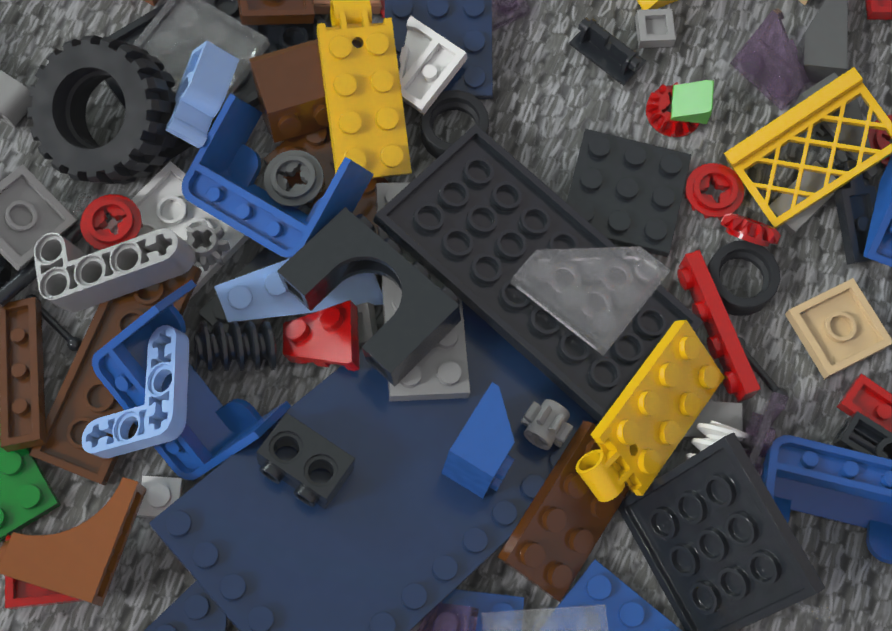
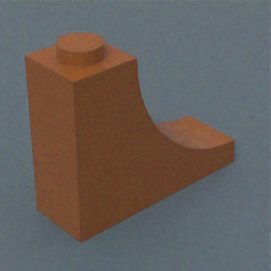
(81, 558)

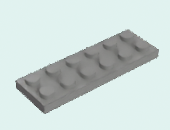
(445, 368)

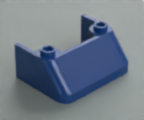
(224, 186)
(211, 429)
(833, 486)

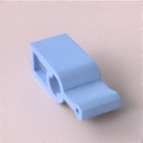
(201, 93)

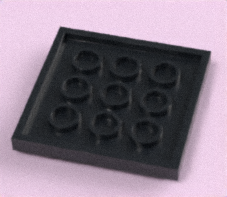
(719, 541)

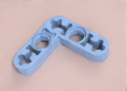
(164, 412)

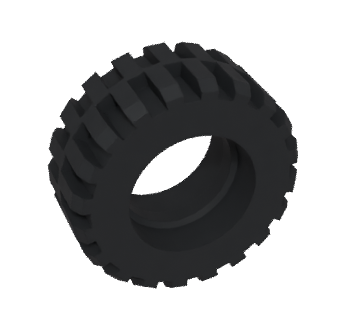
(61, 104)

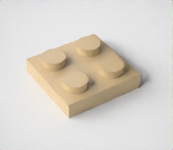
(838, 328)

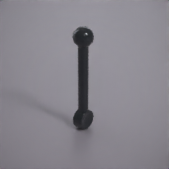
(72, 342)
(761, 373)

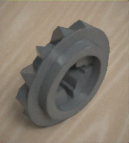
(286, 165)

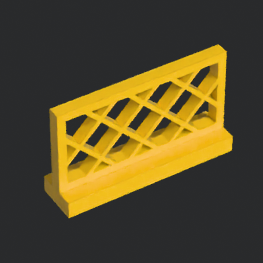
(794, 123)

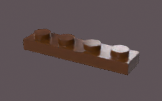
(21, 375)

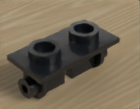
(606, 51)

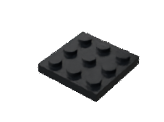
(629, 190)

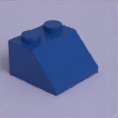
(482, 449)

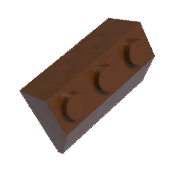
(291, 90)

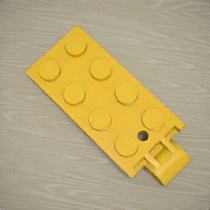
(363, 90)
(651, 415)

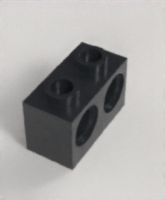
(313, 453)

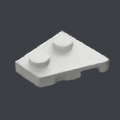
(426, 65)

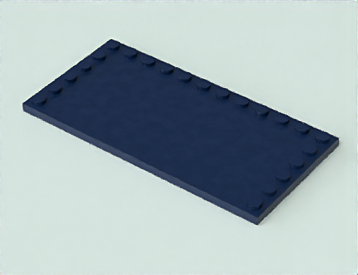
(396, 527)

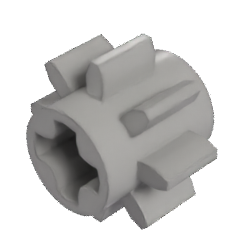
(208, 236)
(546, 424)

